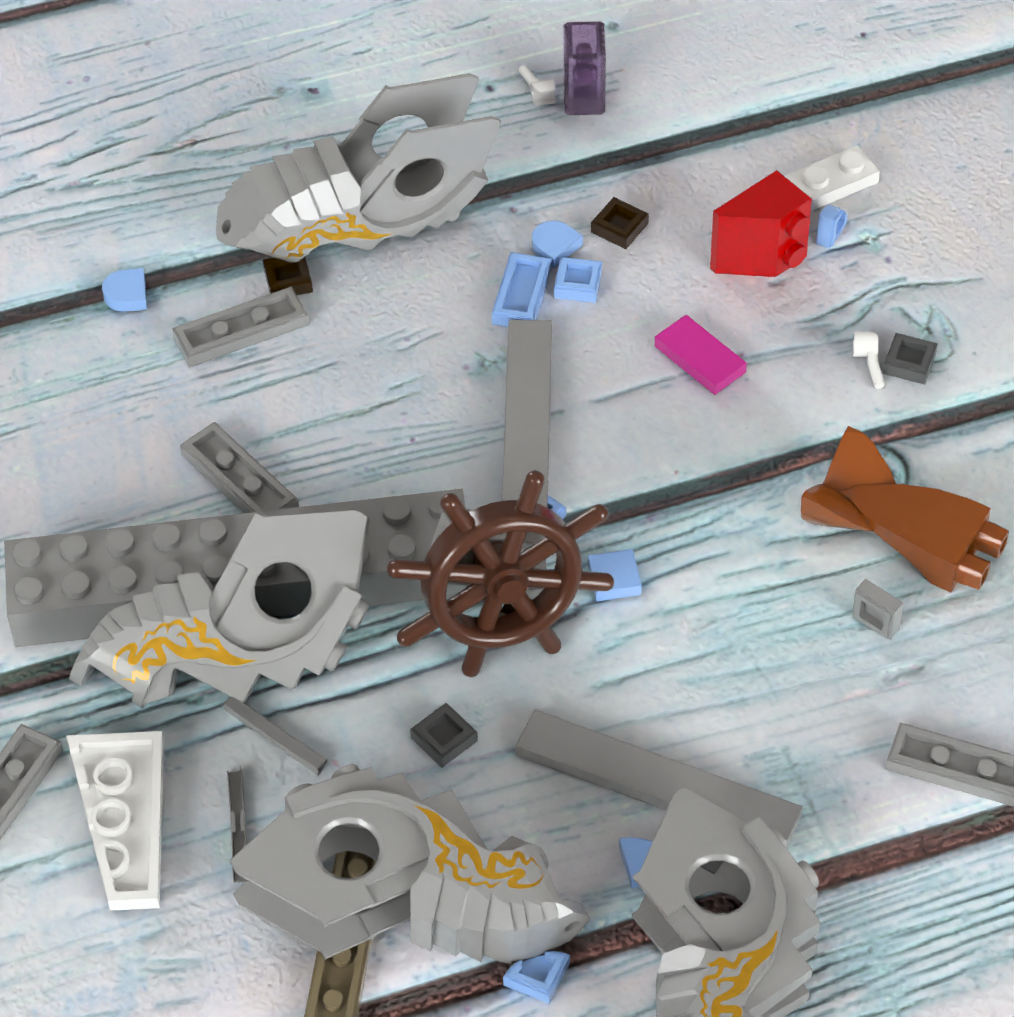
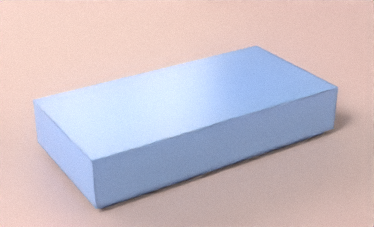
(521, 288)

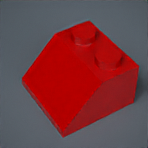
(761, 229)

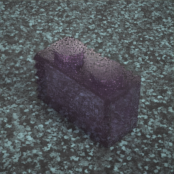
(584, 68)

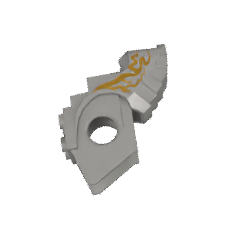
(353, 193)
(222, 630)
(425, 871)
(735, 960)

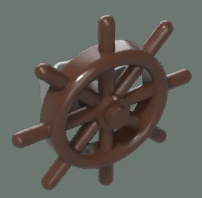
(496, 558)

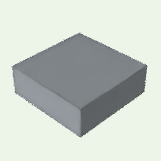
(877, 609)

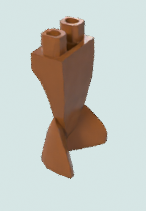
(922, 523)

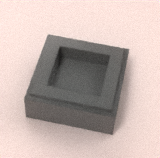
(910, 358)
(444, 735)

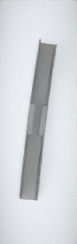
(274, 734)
(237, 816)

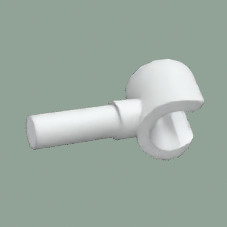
(541, 91)
(866, 345)

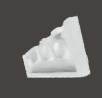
(123, 807)

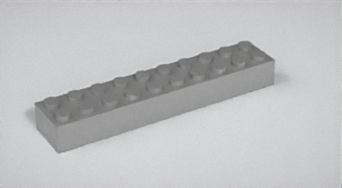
(72, 580)

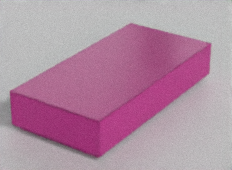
(700, 354)

